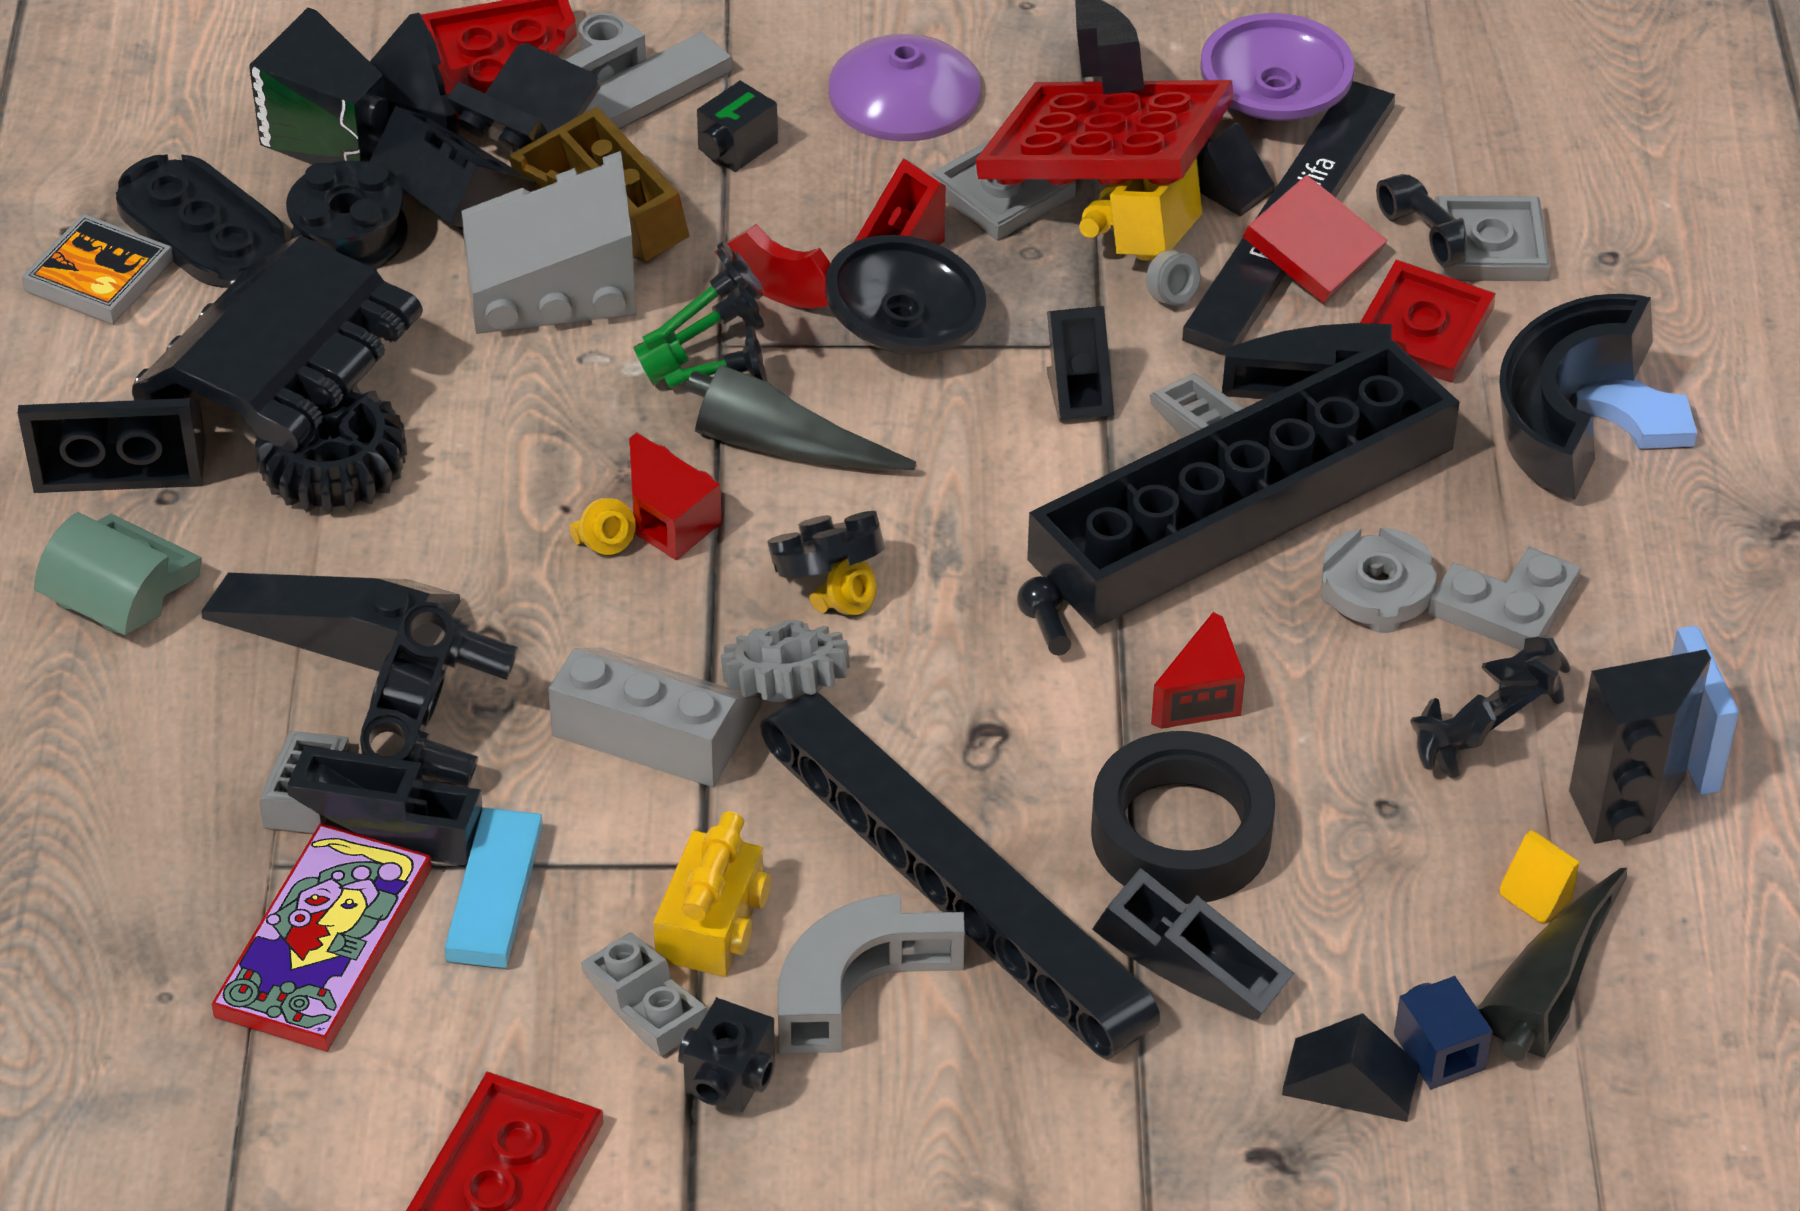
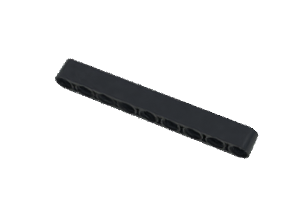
(961, 874)

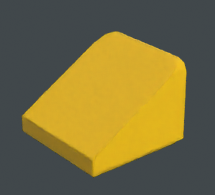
(1540, 878)

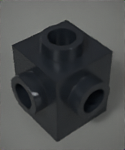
(728, 1055)

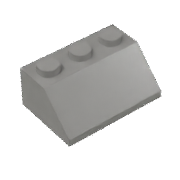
(649, 714)

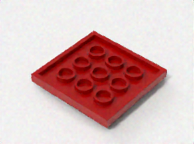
(1079, 133)

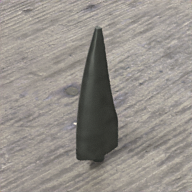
(766, 420)
(1539, 987)

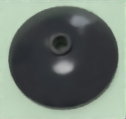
(905, 294)

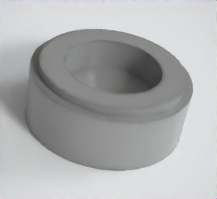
(1173, 277)

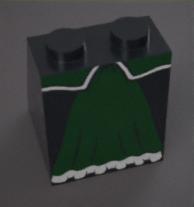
(317, 95)

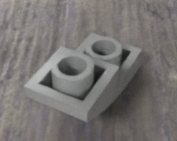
(642, 993)

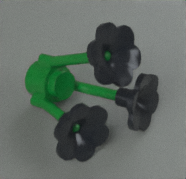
(663, 350)

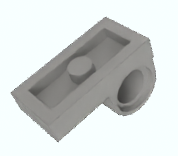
(608, 45)

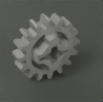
(785, 661)

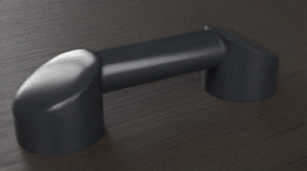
(1407, 195)

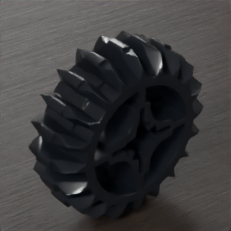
(333, 461)

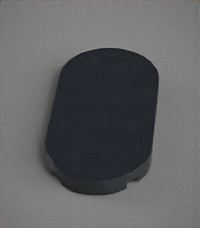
(199, 214)

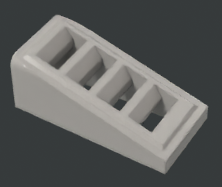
(1187, 419)
(276, 806)

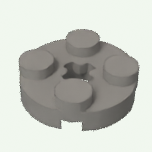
(1372, 601)

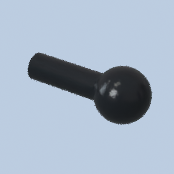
(1042, 600)

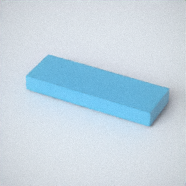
(494, 888)

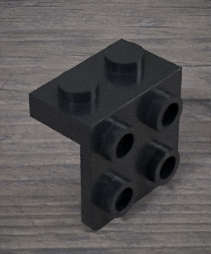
(526, 99)

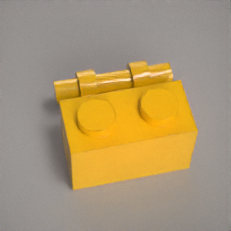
(1144, 214)
(712, 899)

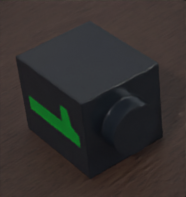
(737, 126)

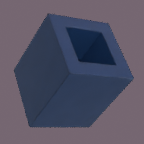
(1442, 1031)

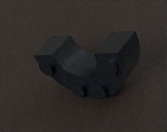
(1550, 361)

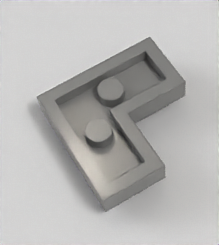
(1508, 609)

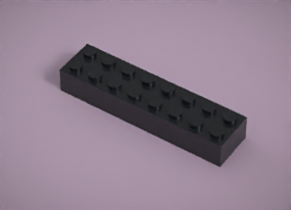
(1241, 482)

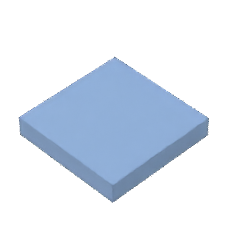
(1715, 719)

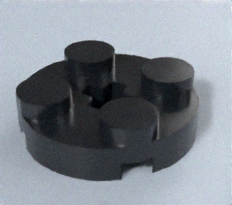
(826, 543)

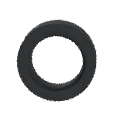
(1187, 760)

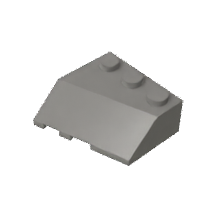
(552, 252)

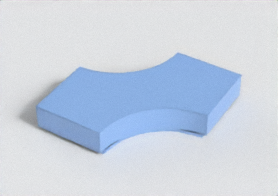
(1647, 414)

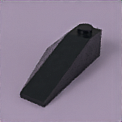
(326, 614)

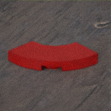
(785, 273)

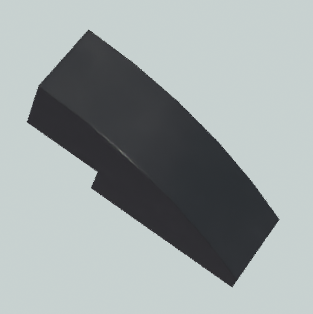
(1108, 46)
(1286, 357)
(388, 801)
(1192, 947)

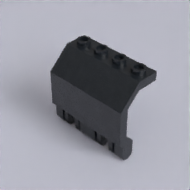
(285, 338)

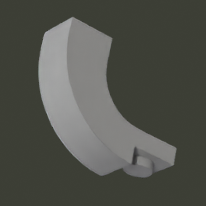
(850, 949)

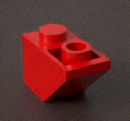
(671, 499)

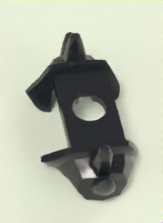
(1520, 680)

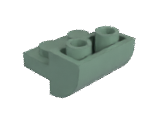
(112, 571)

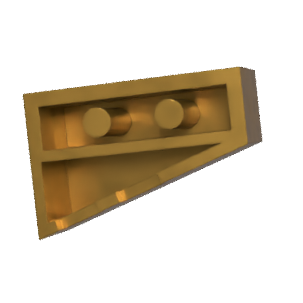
(581, 144)

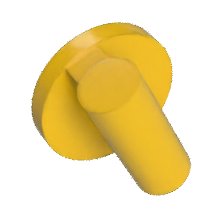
(604, 526)
(847, 589)

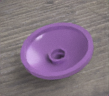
(1279, 65)
(904, 87)

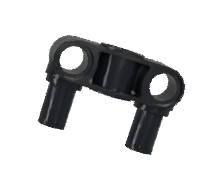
(412, 685)

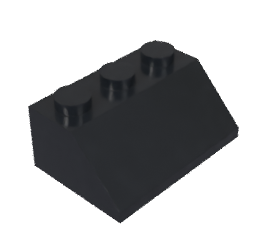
(113, 444)
(1636, 742)

